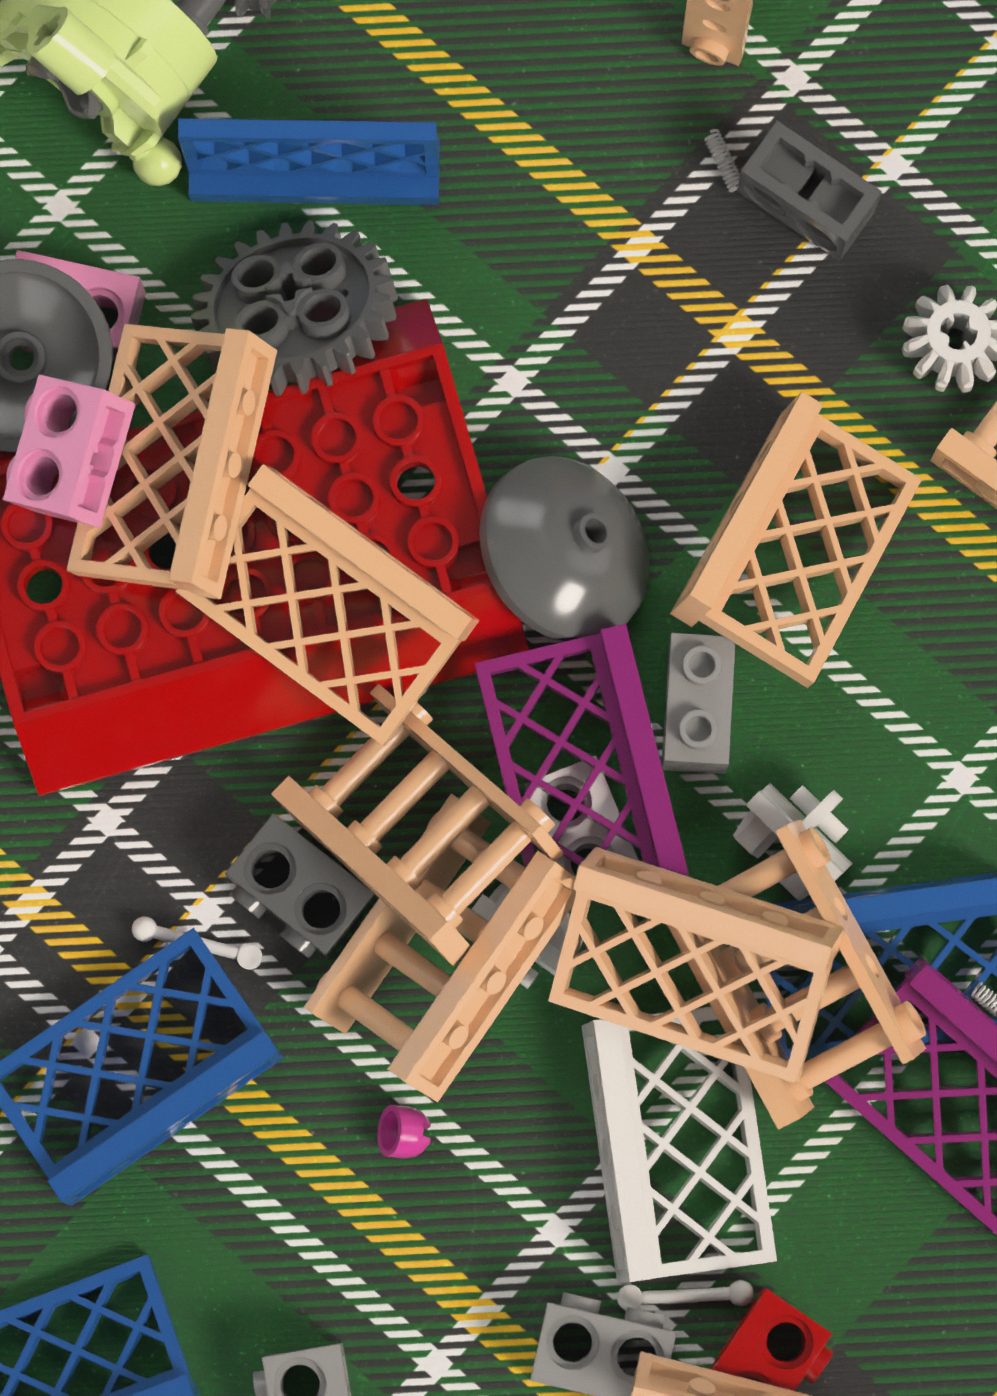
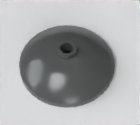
(62, 329)
(545, 561)

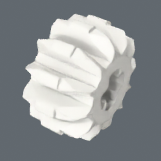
(932, 338)

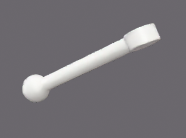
(248, 955)
(738, 1293)

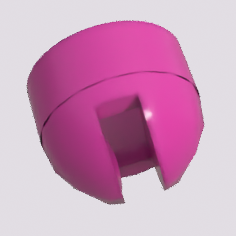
(402, 1132)

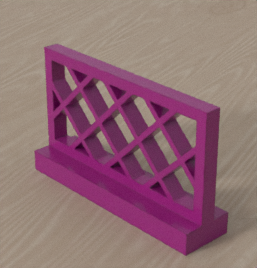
(631, 740)
(971, 1032)

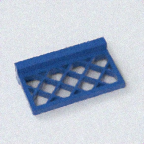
(311, 161)
(901, 909)
(163, 1113)
(169, 1383)

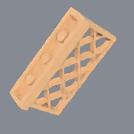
(221, 457)
(746, 525)
(373, 570)
(711, 913)

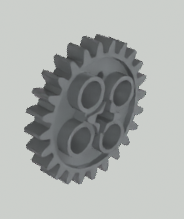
(304, 296)

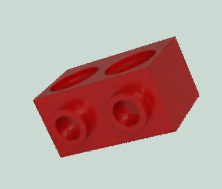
(747, 1349)

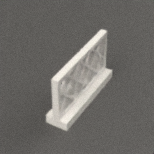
(627, 1166)

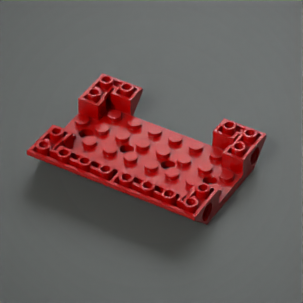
(144, 676)

